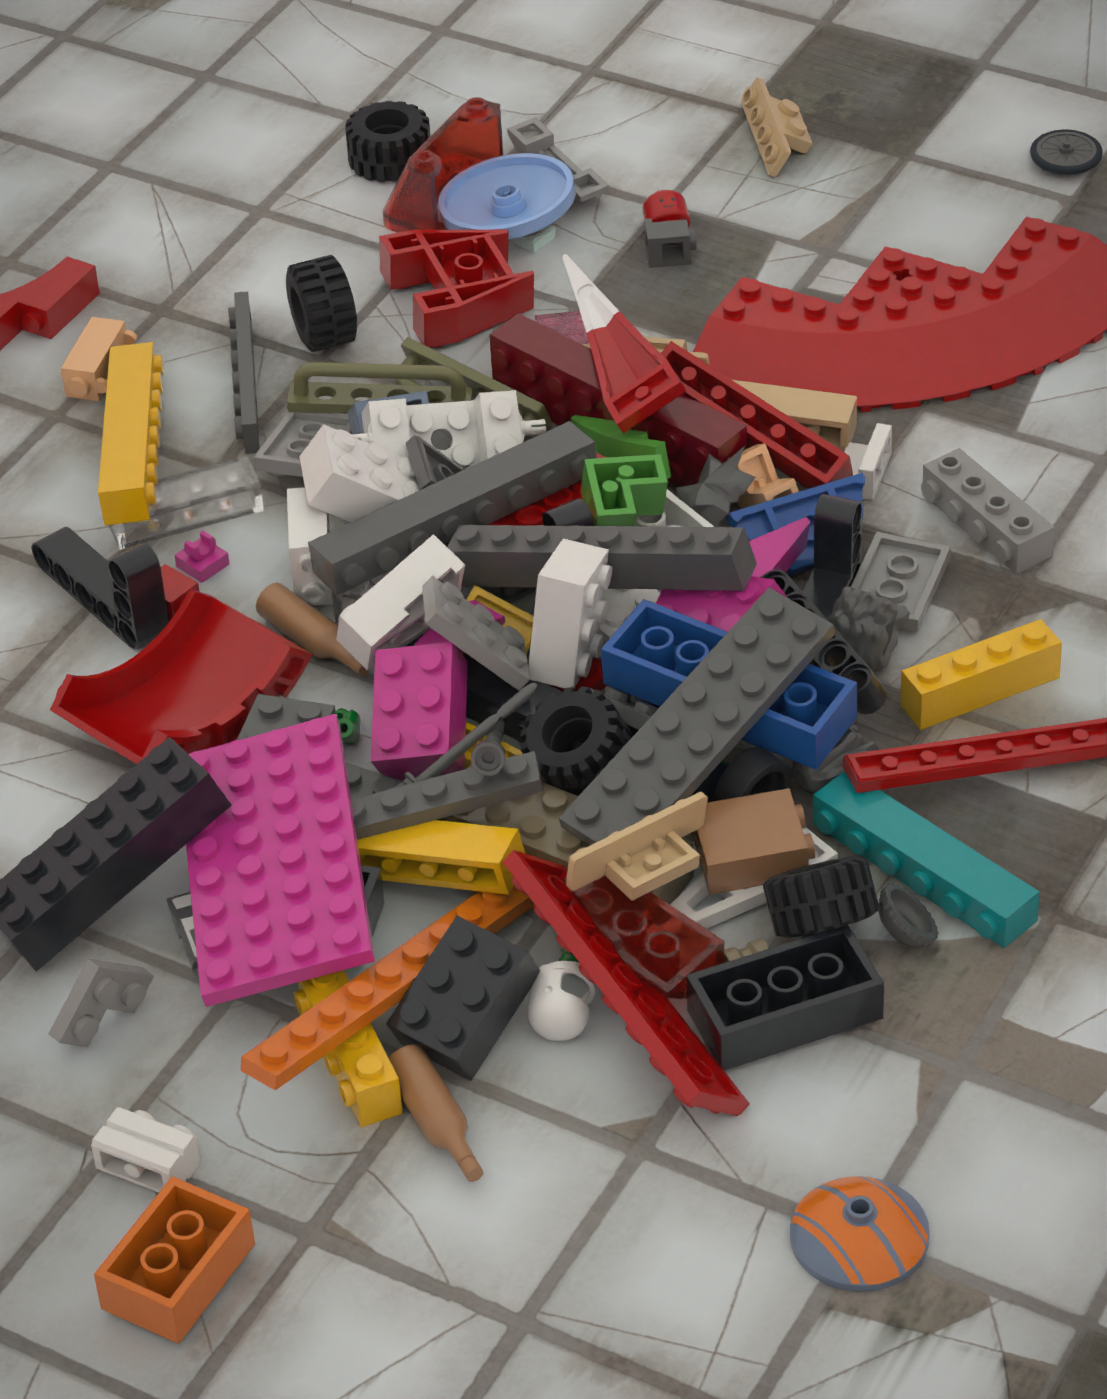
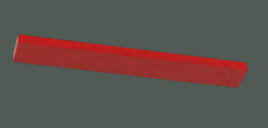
(976, 755)

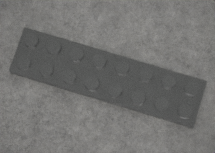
(702, 718)

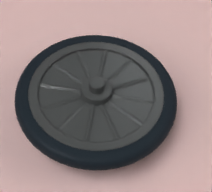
(1066, 152)

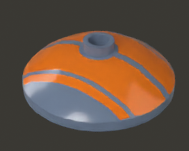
(859, 1249)

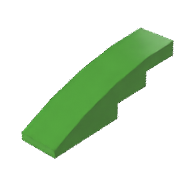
(614, 443)

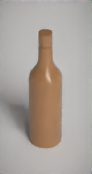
(304, 625)
(434, 1107)

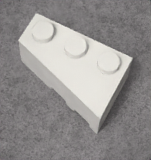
(394, 608)

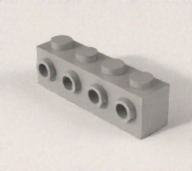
(988, 511)

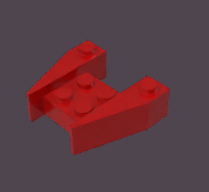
(468, 278)

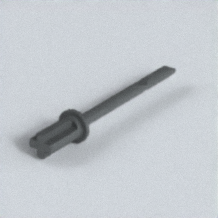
(473, 737)

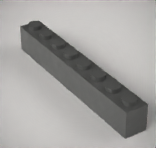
(466, 498)
(638, 555)

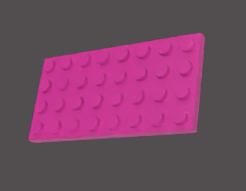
(280, 868)

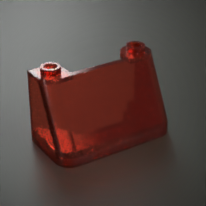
(460, 142)

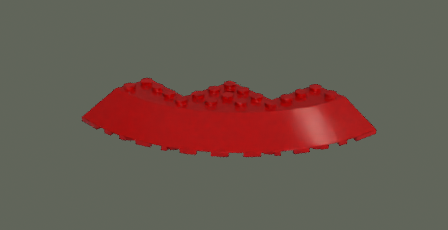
(921, 324)

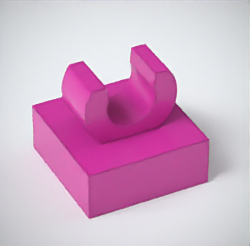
(202, 558)

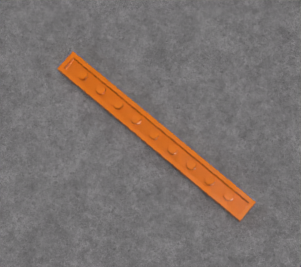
(369, 993)

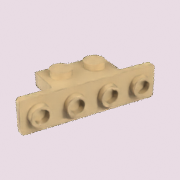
(775, 126)
(643, 853)

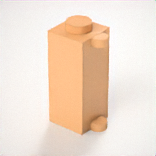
(87, 364)

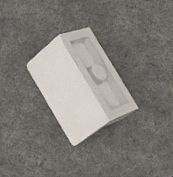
(872, 458)

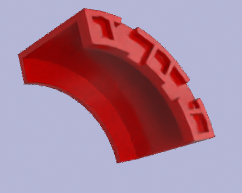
(188, 682)

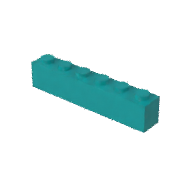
(927, 860)

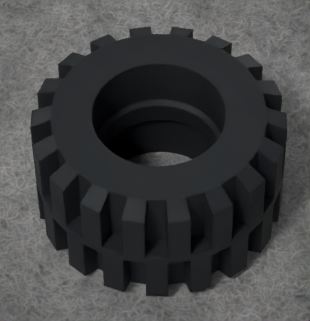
(384, 138)
(321, 303)
(564, 721)
(821, 897)

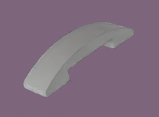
(536, 138)

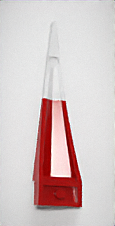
(630, 369)

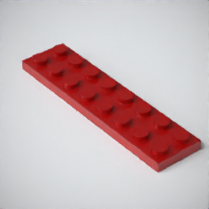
(648, 1014)

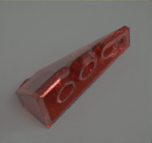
(651, 936)

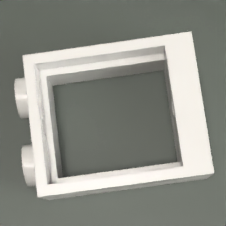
(305, 525)

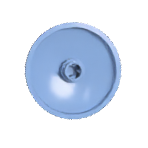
(508, 193)

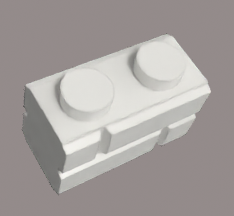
(145, 1149)

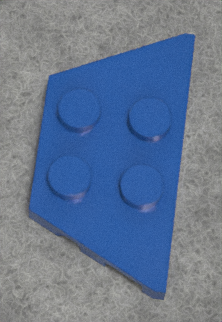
(787, 509)

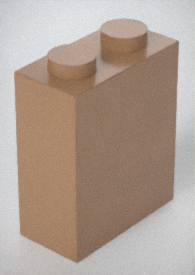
(752, 840)

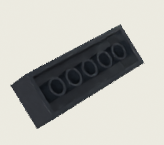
(106, 851)

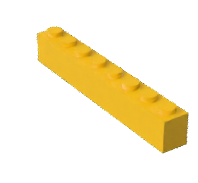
(131, 434)

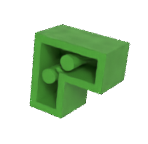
(624, 488)

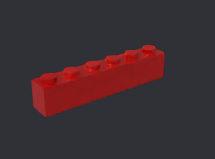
(791, 445)

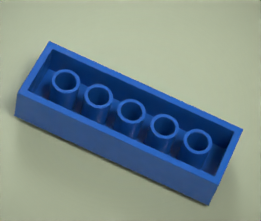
(662, 647)

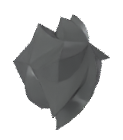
(717, 489)

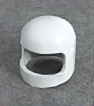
(553, 1011)

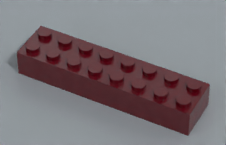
(567, 383)

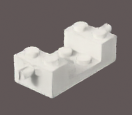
(474, 427)

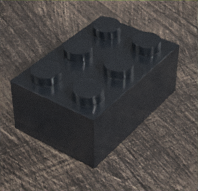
(464, 997)

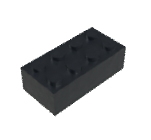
(785, 997)

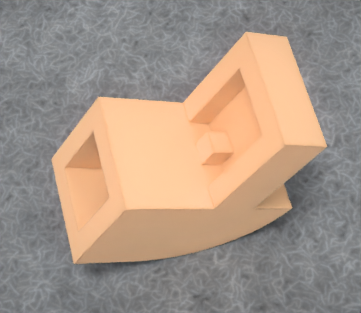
(766, 485)

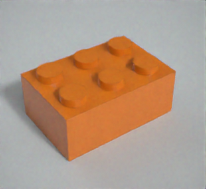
(174, 1259)

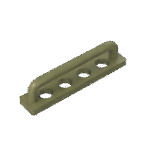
(422, 355)
(304, 394)

